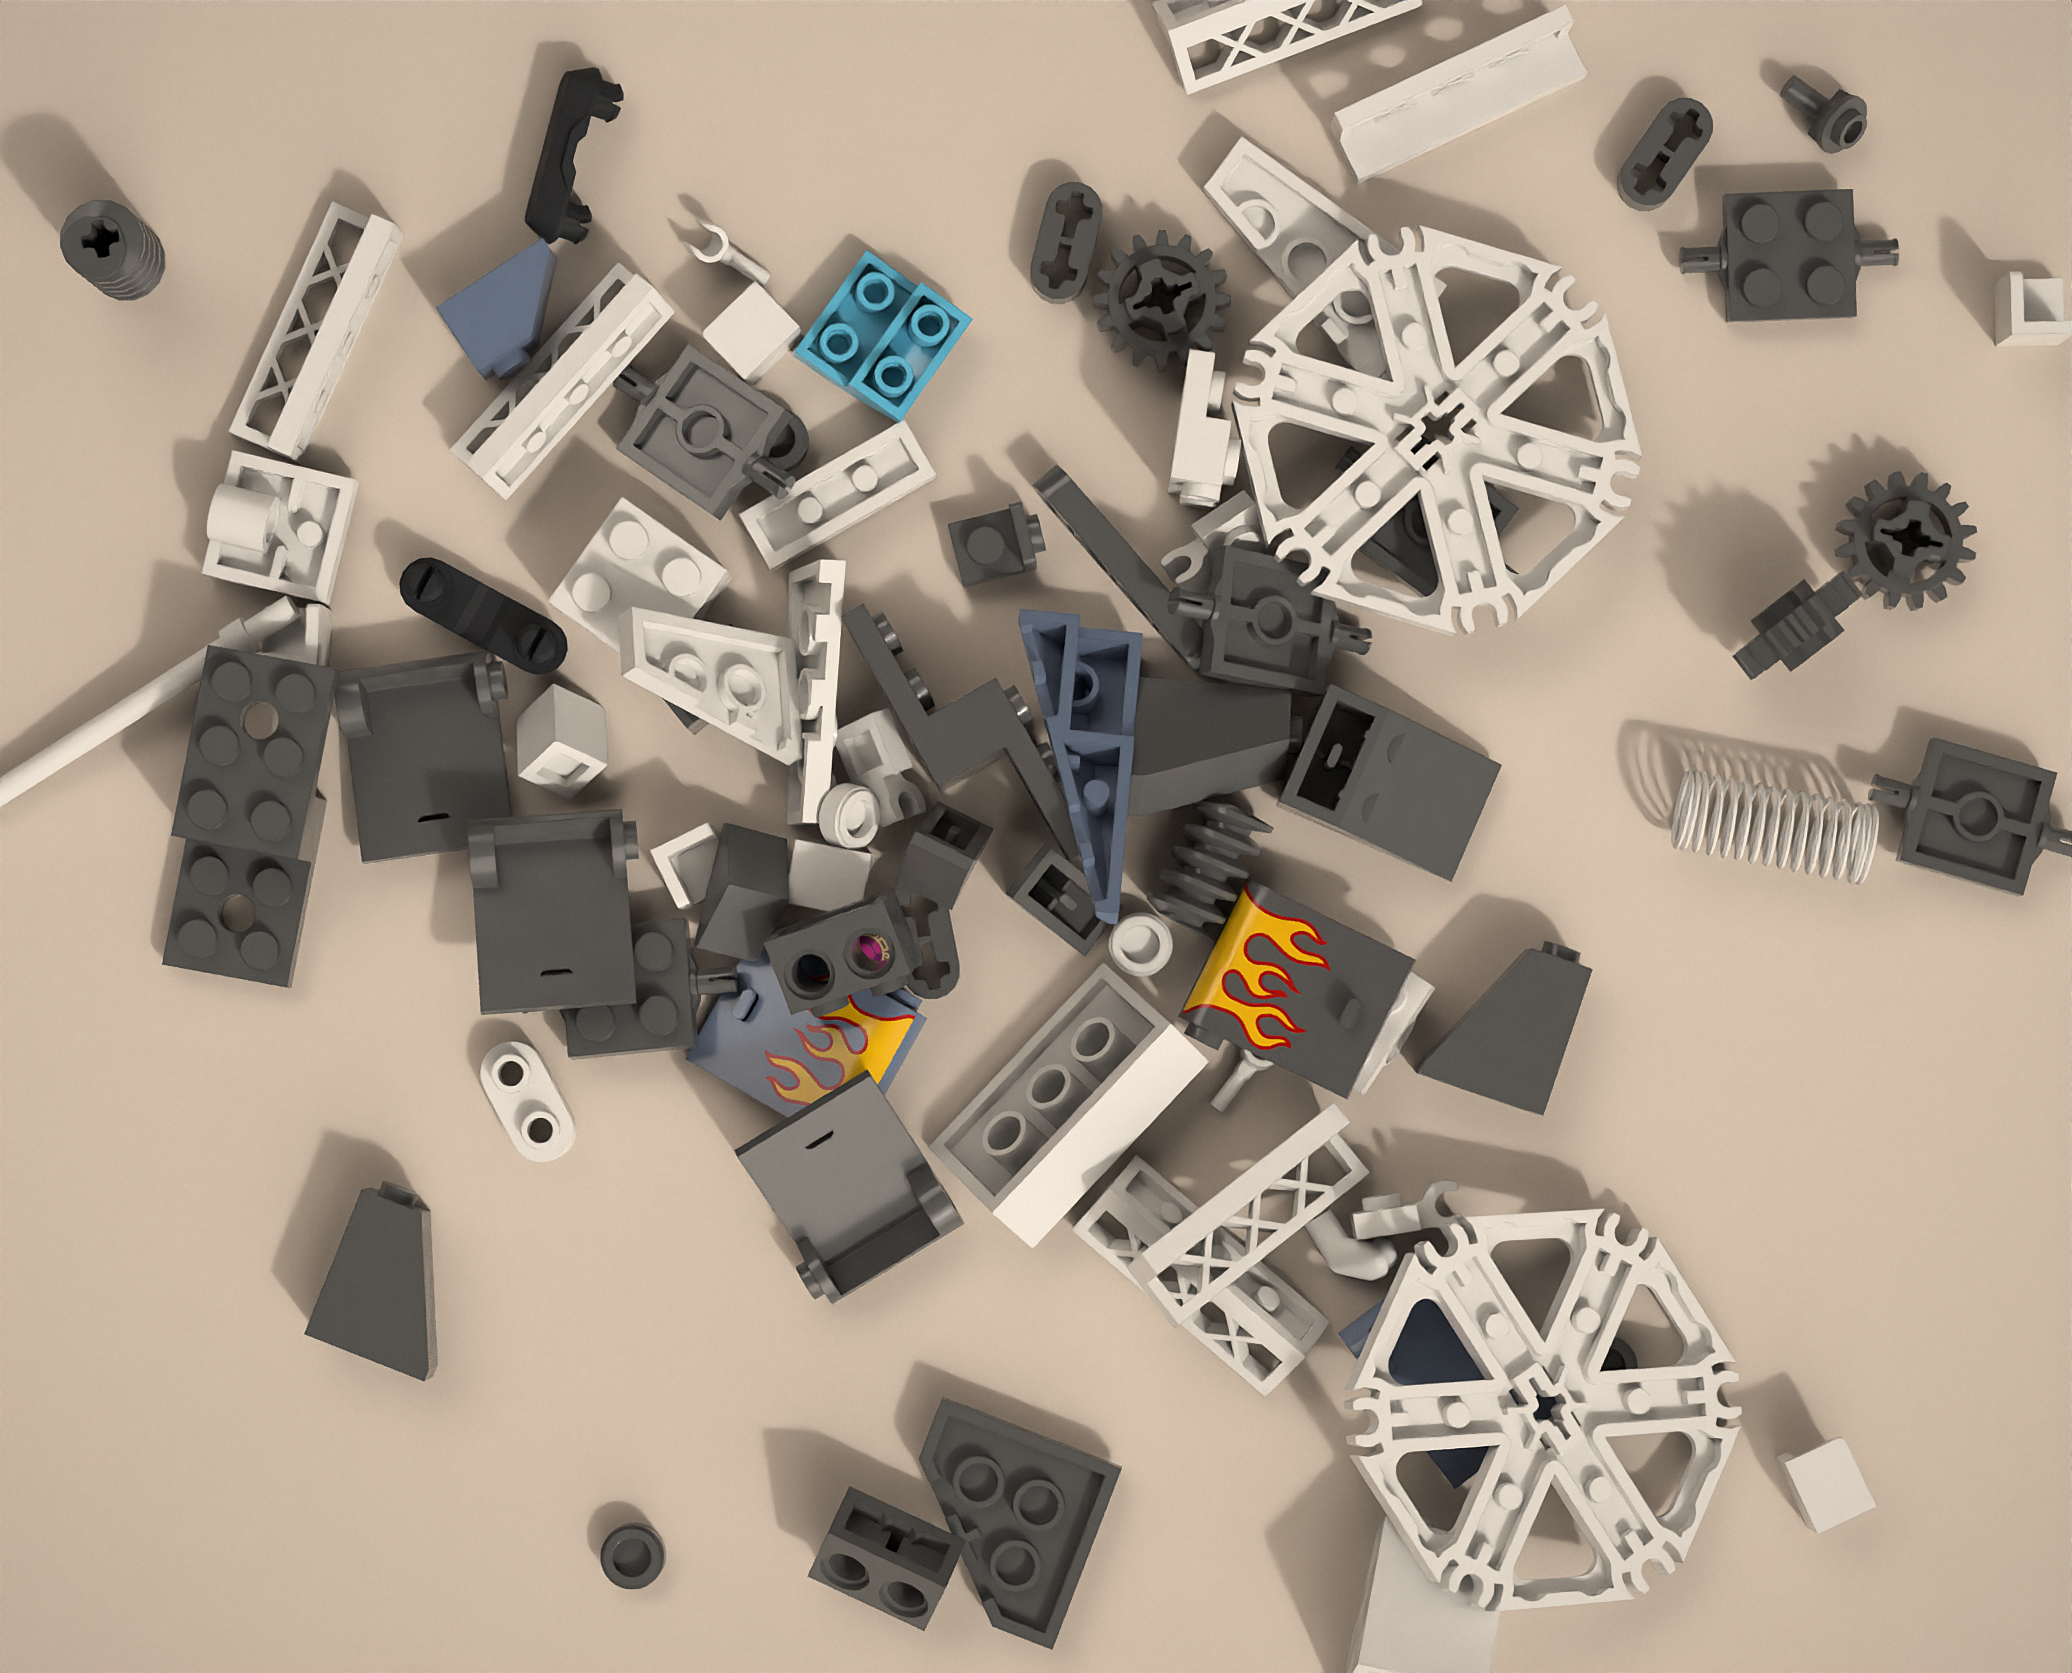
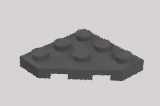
(1022, 1509)

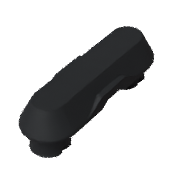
(549, 206)
(483, 616)

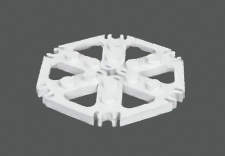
(1419, 372)
(1590, 1406)

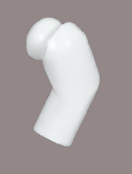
(1347, 1255)

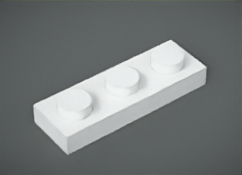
(838, 495)

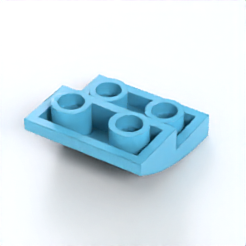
(882, 337)

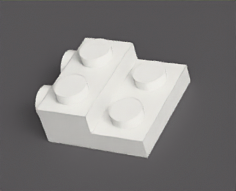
(1202, 450)

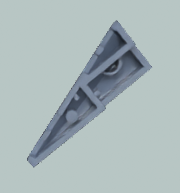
(1089, 710)

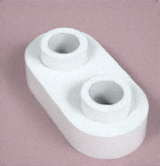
(530, 1099)

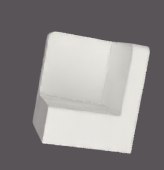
(2029, 311)
(752, 333)
(303, 639)
(561, 741)
(688, 864)
(827, 876)
(1826, 1484)

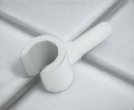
(721, 251)
(1243, 1071)

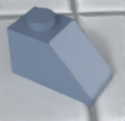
(503, 312)

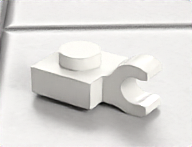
(1230, 524)
(874, 759)
(1387, 1216)

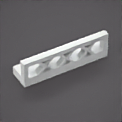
(1196, 21)
(1458, 95)
(330, 338)
(562, 380)
(1234, 1197)
(1256, 1305)

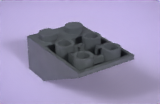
(1388, 783)

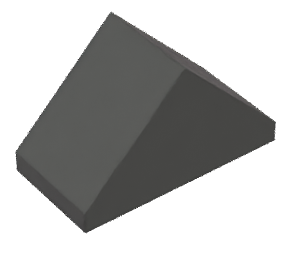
(943, 854)
(744, 893)
(1058, 898)

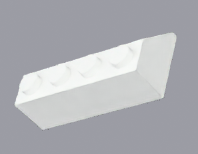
(1068, 1105)

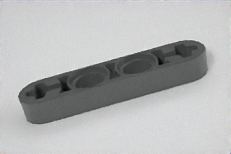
(1120, 563)

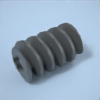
(113, 250)
(1208, 866)

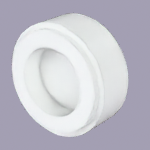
(850, 816)
(1140, 944)

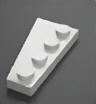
(1297, 239)
(816, 627)

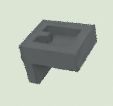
(996, 545)

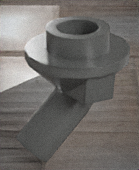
(1837, 121)

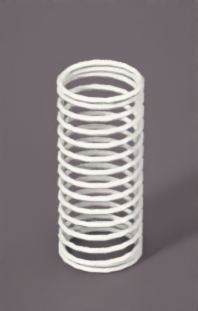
(1858, 849)

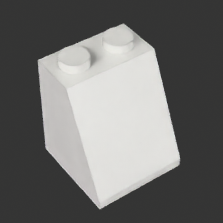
(1412, 1623)

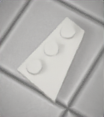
(720, 674)

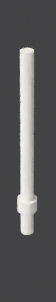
(237, 635)

